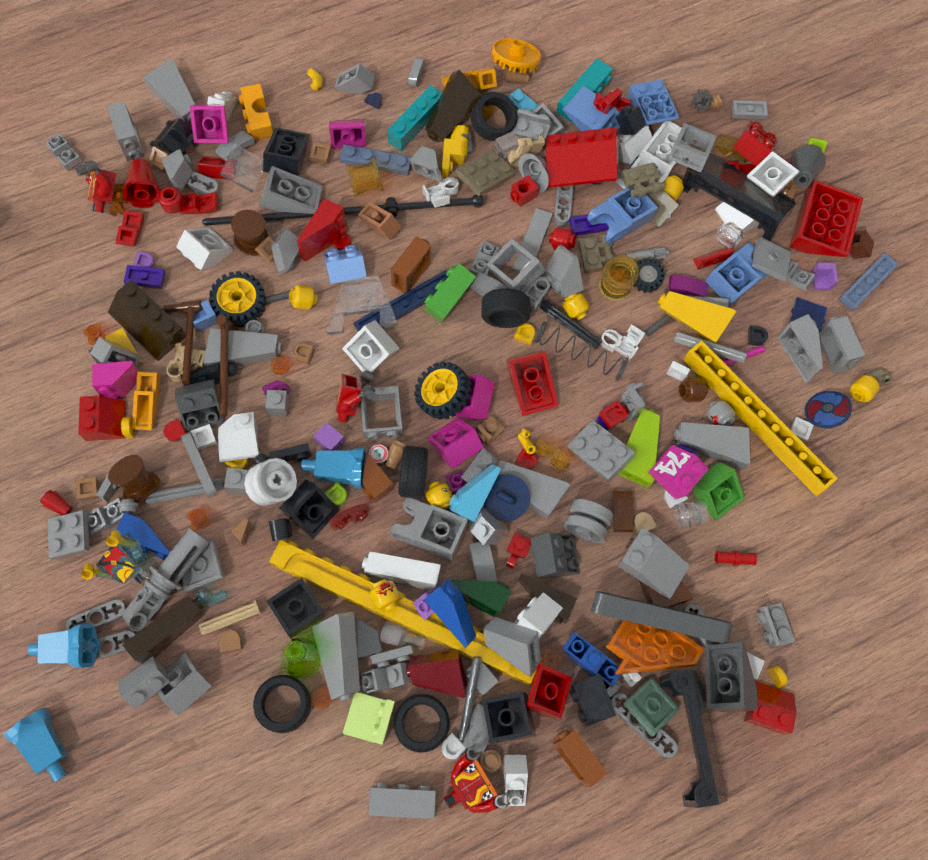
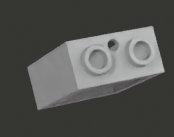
(125, 130)
(696, 157)
(526, 276)
(840, 344)
(382, 394)

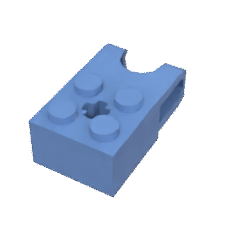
(623, 214)
(735, 275)

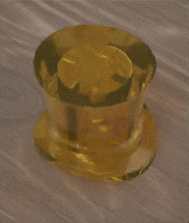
(364, 177)
(618, 277)

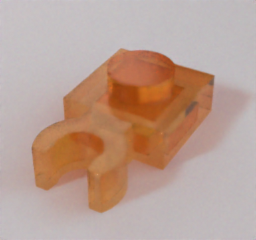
(117, 200)

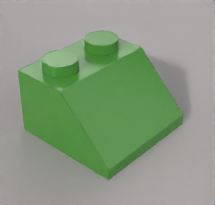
(719, 490)

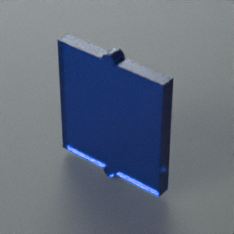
(804, 307)

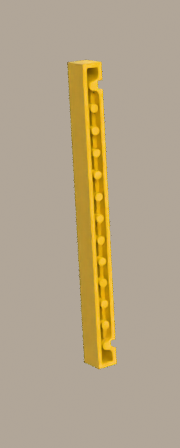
(356, 590)

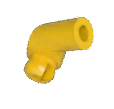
(316, 78)
(523, 436)

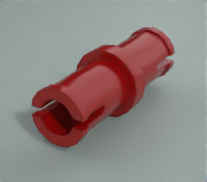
(735, 558)

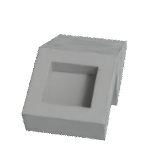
(384, 678)

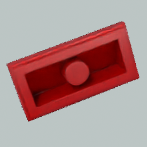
(211, 167)
(713, 258)

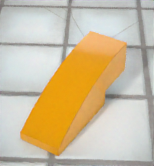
(145, 400)

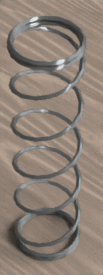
(538, 339)

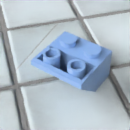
(344, 264)

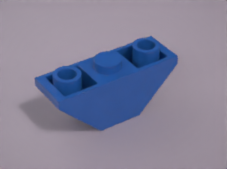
(591, 659)

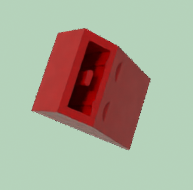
(755, 143)

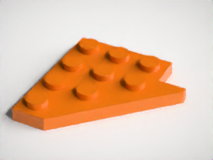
(652, 648)

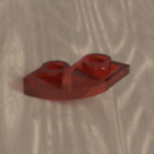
(354, 513)

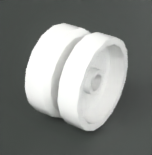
(270, 482)

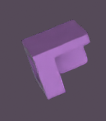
(825, 276)
(329, 438)

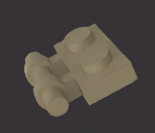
(640, 176)
(590, 253)

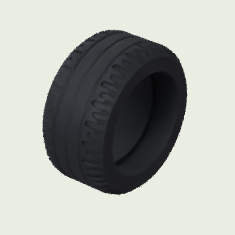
(504, 104)
(505, 308)
(413, 472)
(260, 699)
(405, 706)

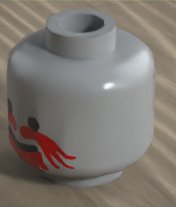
(721, 413)

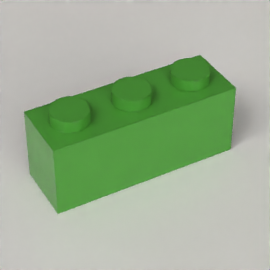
(448, 292)

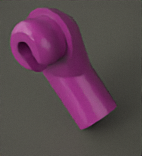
(276, 385)

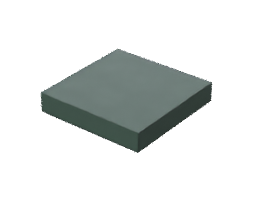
(651, 706)

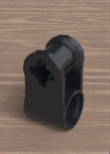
(280, 529)

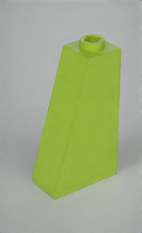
(644, 443)

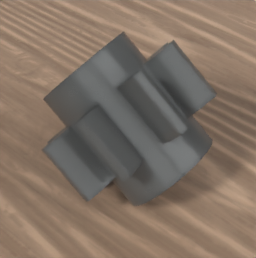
(705, 101)

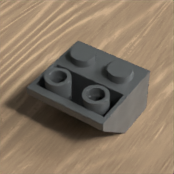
(198, 404)
(555, 555)

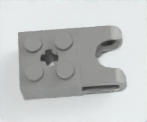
(426, 527)

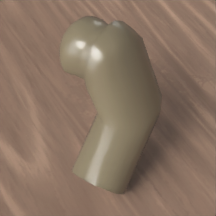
(881, 376)

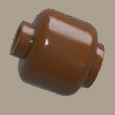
(693, 390)

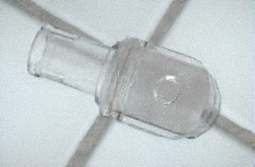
(399, 636)

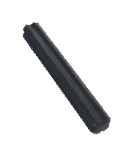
(570, 324)

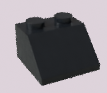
(309, 508)
(592, 700)
(508, 718)

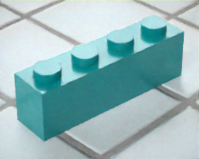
(594, 78)
(413, 119)

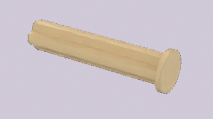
(230, 618)

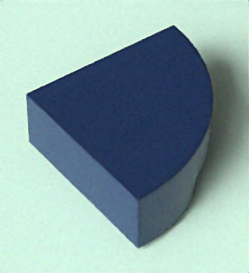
(374, 100)

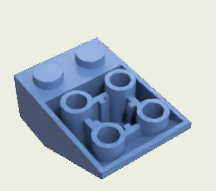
(653, 102)
(585, 115)

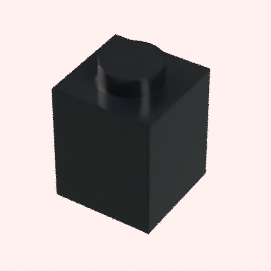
(630, 120)

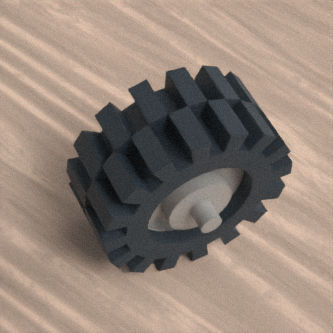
(650, 275)

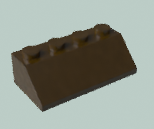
(145, 320)

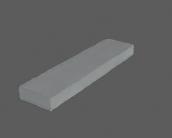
(533, 237)

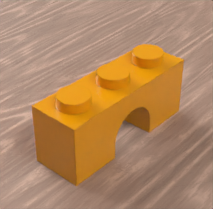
(480, 78)
(253, 100)

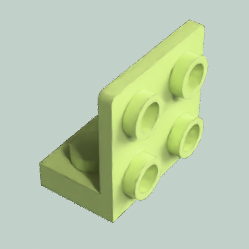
(369, 718)

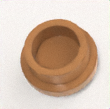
(716, 102)
(490, 761)

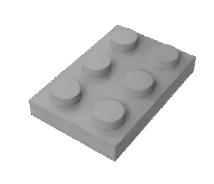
(601, 451)

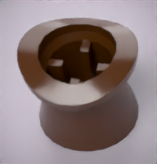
(248, 230)
(133, 478)

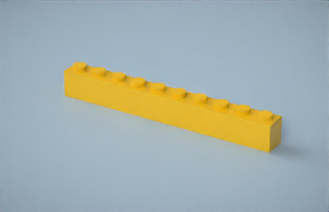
(760, 419)

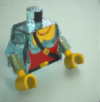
(120, 561)

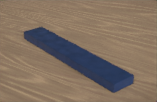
(407, 302)

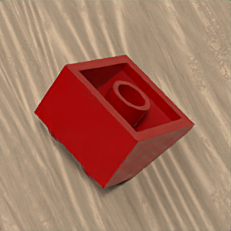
(100, 418)
(549, 692)
(775, 710)

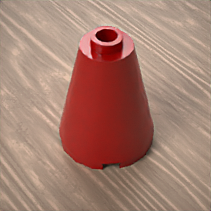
(140, 185)

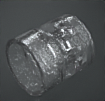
(690, 514)

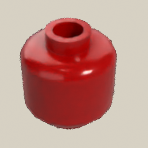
(171, 200)
(562, 237)

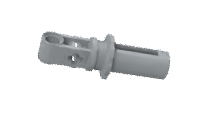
(164, 580)

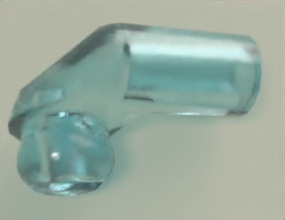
(210, 599)

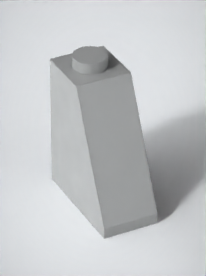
(514, 644)

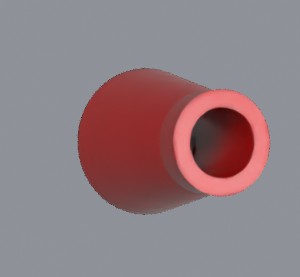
(53, 501)

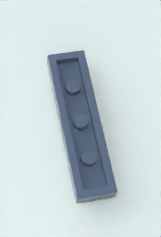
(386, 161)
(868, 281)

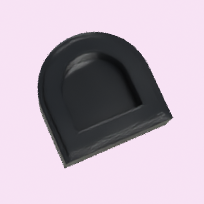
(757, 335)

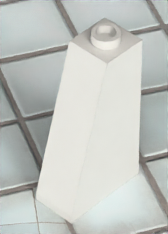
(402, 570)

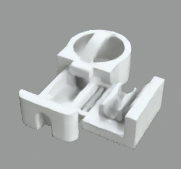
(440, 194)
(627, 344)

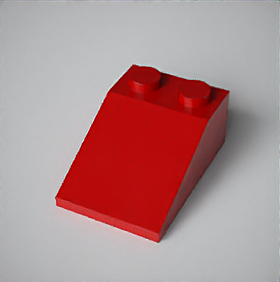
(322, 229)
(532, 382)

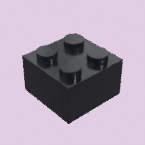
(296, 608)

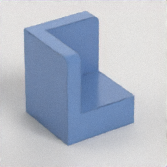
(205, 318)

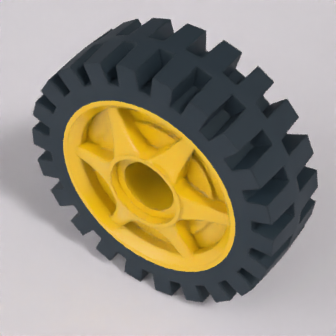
(238, 286)
(443, 390)

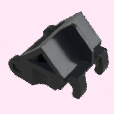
(175, 136)

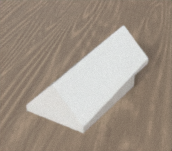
(659, 149)

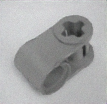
(536, 295)

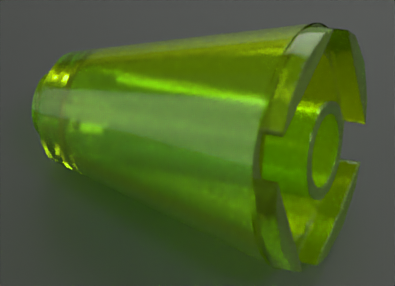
(304, 663)

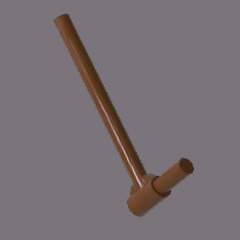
(190, 309)
(225, 326)

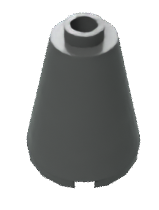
(809, 162)

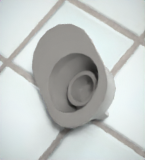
(536, 168)

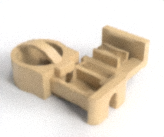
(523, 148)
(197, 358)

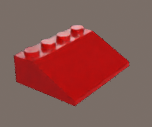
(582, 157)
(826, 221)

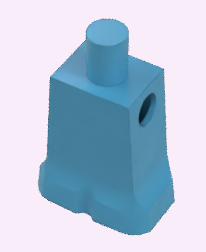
(338, 466)
(74, 647)
(39, 743)

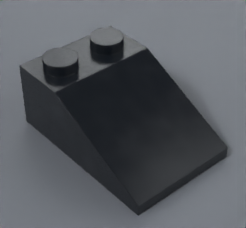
(285, 151)

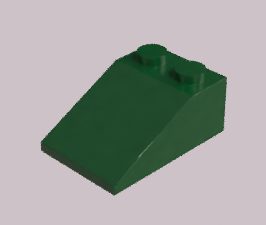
(484, 595)

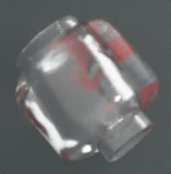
(730, 235)

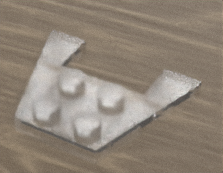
(360, 297)

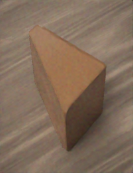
(241, 531)

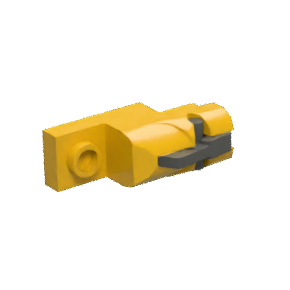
(456, 149)

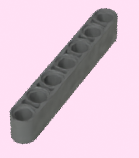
(661, 617)

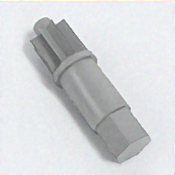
(656, 253)

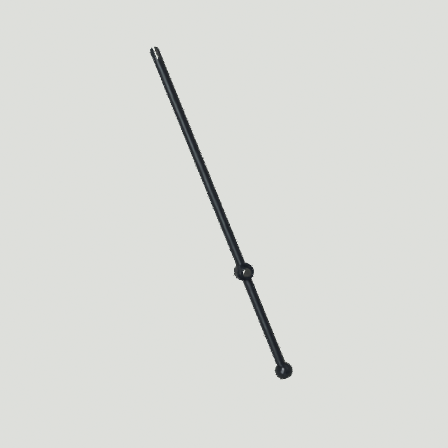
(390, 206)

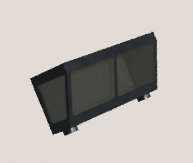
(740, 193)
(711, 787)

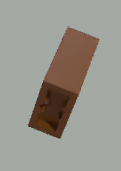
(411, 265)
(579, 758)

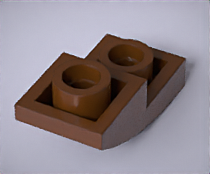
(622, 511)

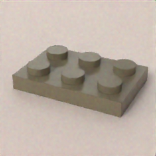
(485, 172)

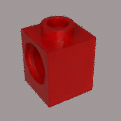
(528, 186)

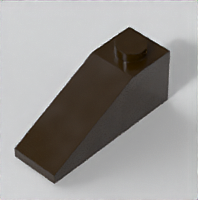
(536, 588)

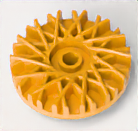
(516, 54)

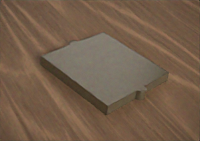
(665, 204)

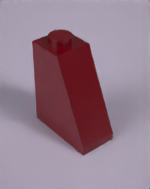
(439, 672)

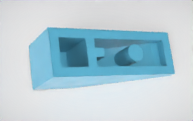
(472, 496)

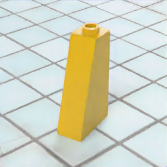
(698, 315)

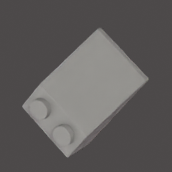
(289, 193)
(803, 347)
(654, 563)

